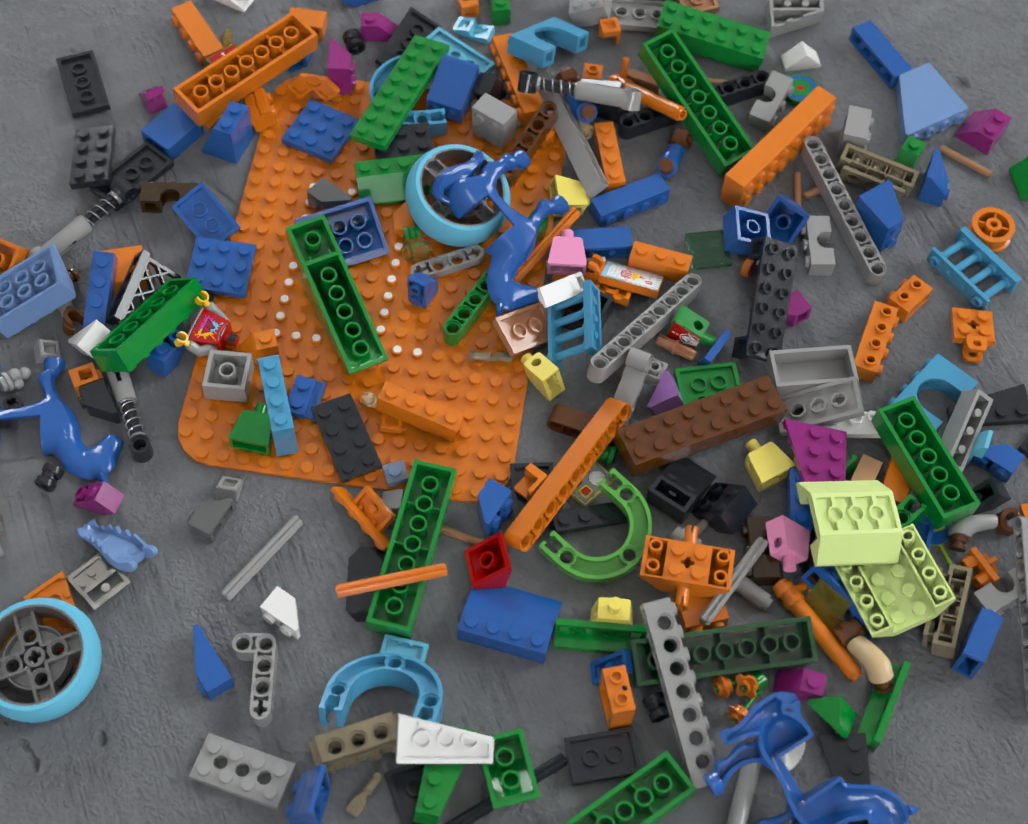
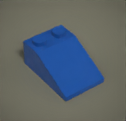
(310, 797)

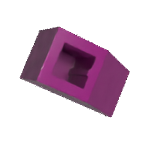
(798, 309)
(98, 498)

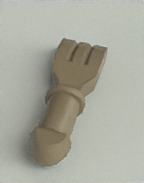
(482, 356)
(360, 801)

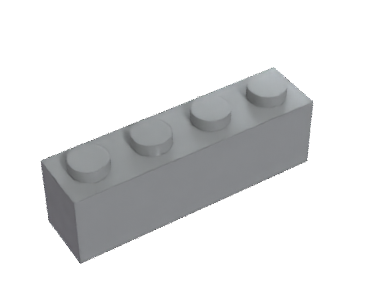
(966, 424)

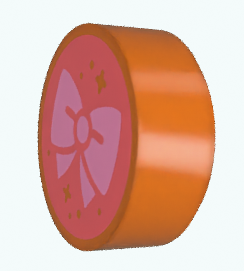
(748, 267)

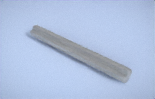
(261, 557)
(737, 576)

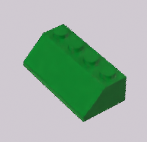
(385, 179)

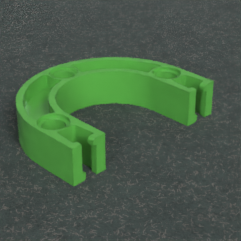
(613, 566)

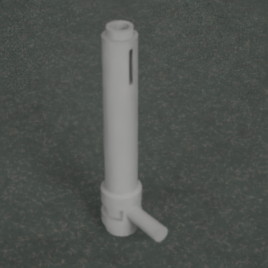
(746, 588)
(744, 794)

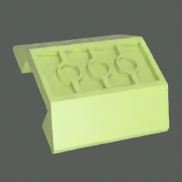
(852, 522)
(901, 593)

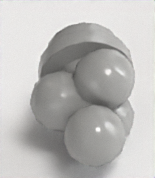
(13, 379)

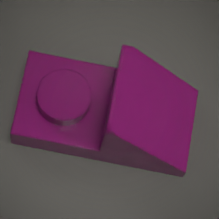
(153, 99)

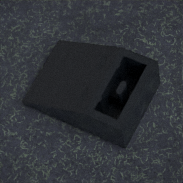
(679, 488)

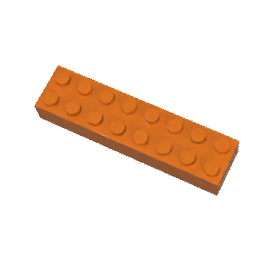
(245, 68)
(778, 148)

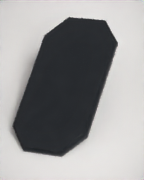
(361, 565)

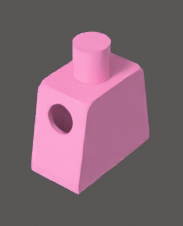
(567, 255)
(788, 542)

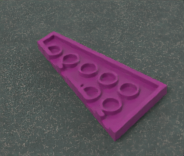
(817, 451)

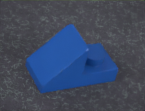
(618, 658)

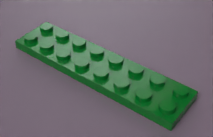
(399, 93)

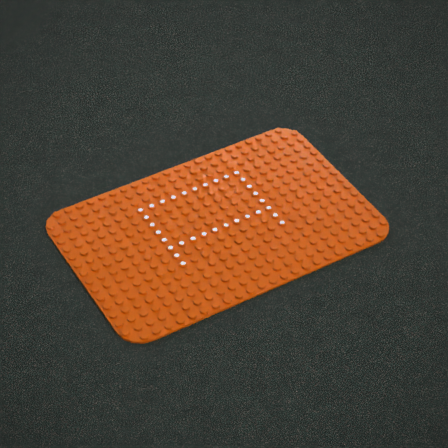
(412, 336)

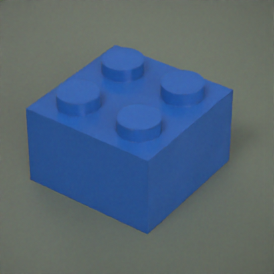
(742, 226)

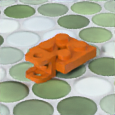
(972, 340)

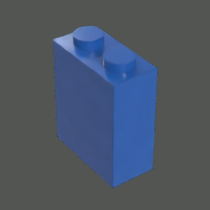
(172, 131)
(977, 643)

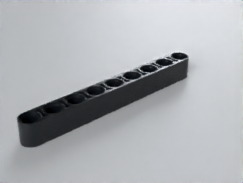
(730, 91)

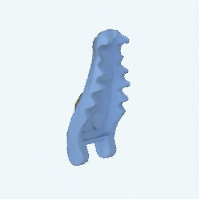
(117, 547)

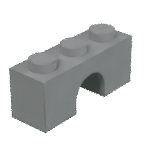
(764, 114)
(818, 260)
(992, 599)

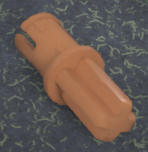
(675, 347)

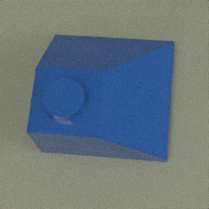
(935, 181)
(786, 219)

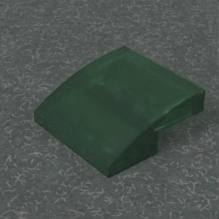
(708, 249)

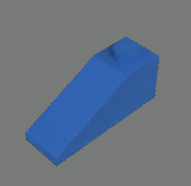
(210, 671)

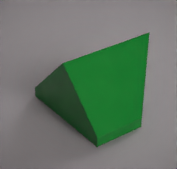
(835, 713)

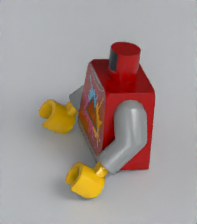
(209, 331)

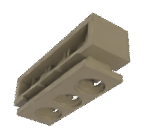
(868, 170)
(950, 620)
(348, 736)

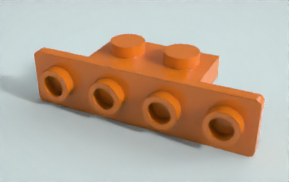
(369, 512)

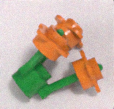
(747, 685)

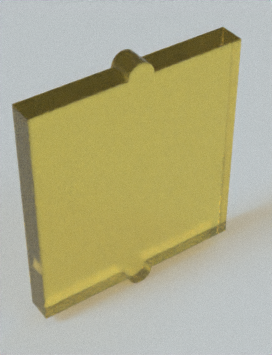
(827, 603)

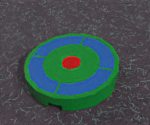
(803, 86)

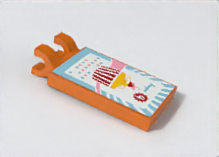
(624, 277)

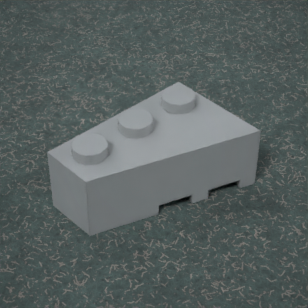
(792, 15)

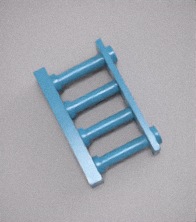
(985, 257)
(590, 329)

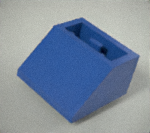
(493, 507)

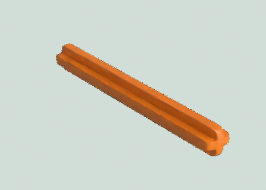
(546, 243)
(391, 580)

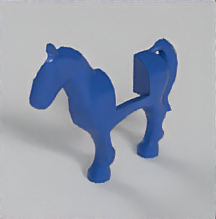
(514, 245)
(62, 432)
(826, 803)

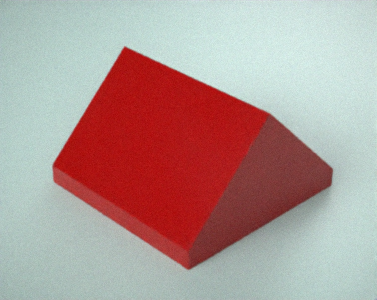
(489, 563)

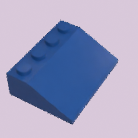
(355, 230)
(510, 621)

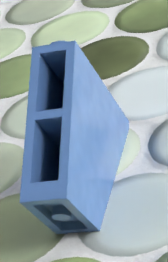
(926, 103)

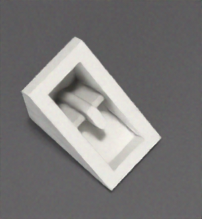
(800, 58)
(89, 337)

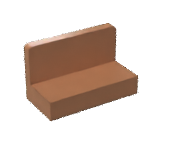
(643, 80)

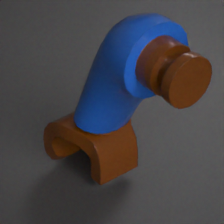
(582, 110)
(671, 157)

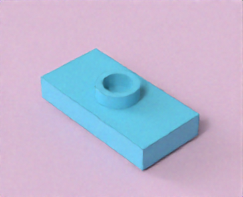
(404, 646)

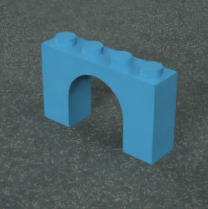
(538, 41)
(937, 375)
(278, 405)

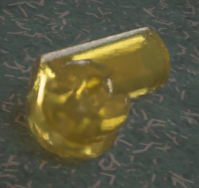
(226, 38)

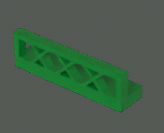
(594, 636)
(881, 707)

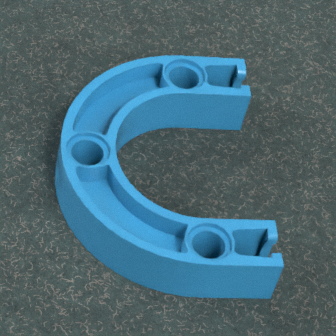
(435, 117)
(378, 671)

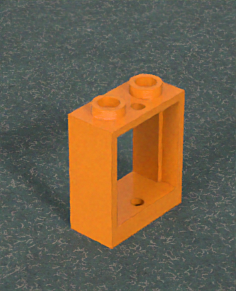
(616, 703)

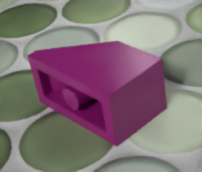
(376, 27)
(802, 682)

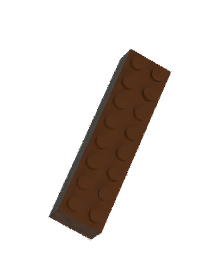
(699, 425)

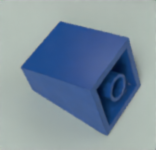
(453, 87)
(230, 134)
(881, 214)

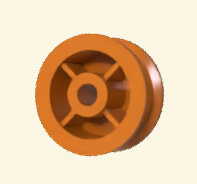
(993, 227)

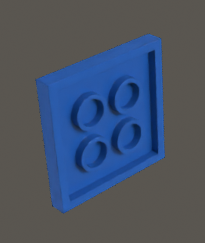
(320, 131)
(222, 266)

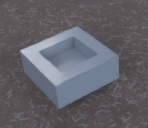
(395, 473)

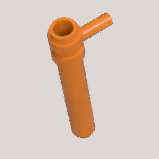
(649, 98)
(794, 601)

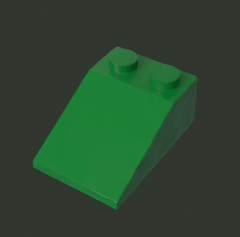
(511, 775)

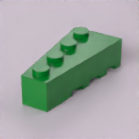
(436, 789)

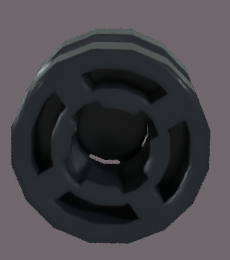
(353, 41)
(49, 477)
(657, 707)

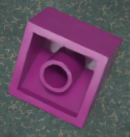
(340, 68)
(984, 129)

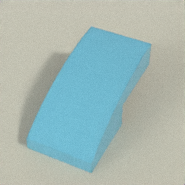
(471, 30)
(981, 445)

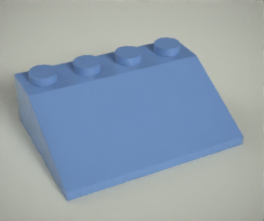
(33, 290)

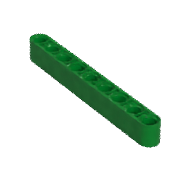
(473, 311)

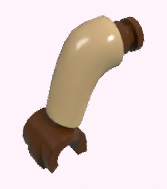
(868, 654)

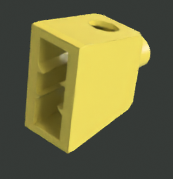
(572, 192)
(543, 375)
(766, 464)
(612, 610)

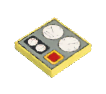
(588, 487)

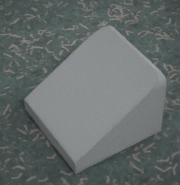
(44, 349)
(229, 488)
(393, 499)

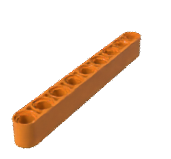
(567, 474)

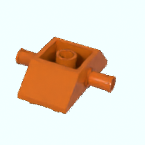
(687, 567)

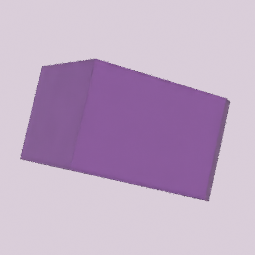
(665, 395)

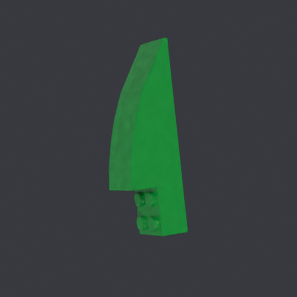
(335, 295)

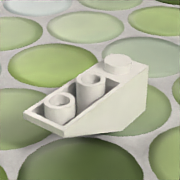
(561, 289)

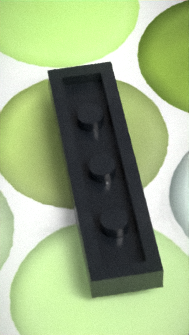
(587, 518)

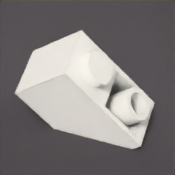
(282, 610)

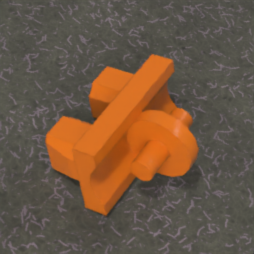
(983, 567)

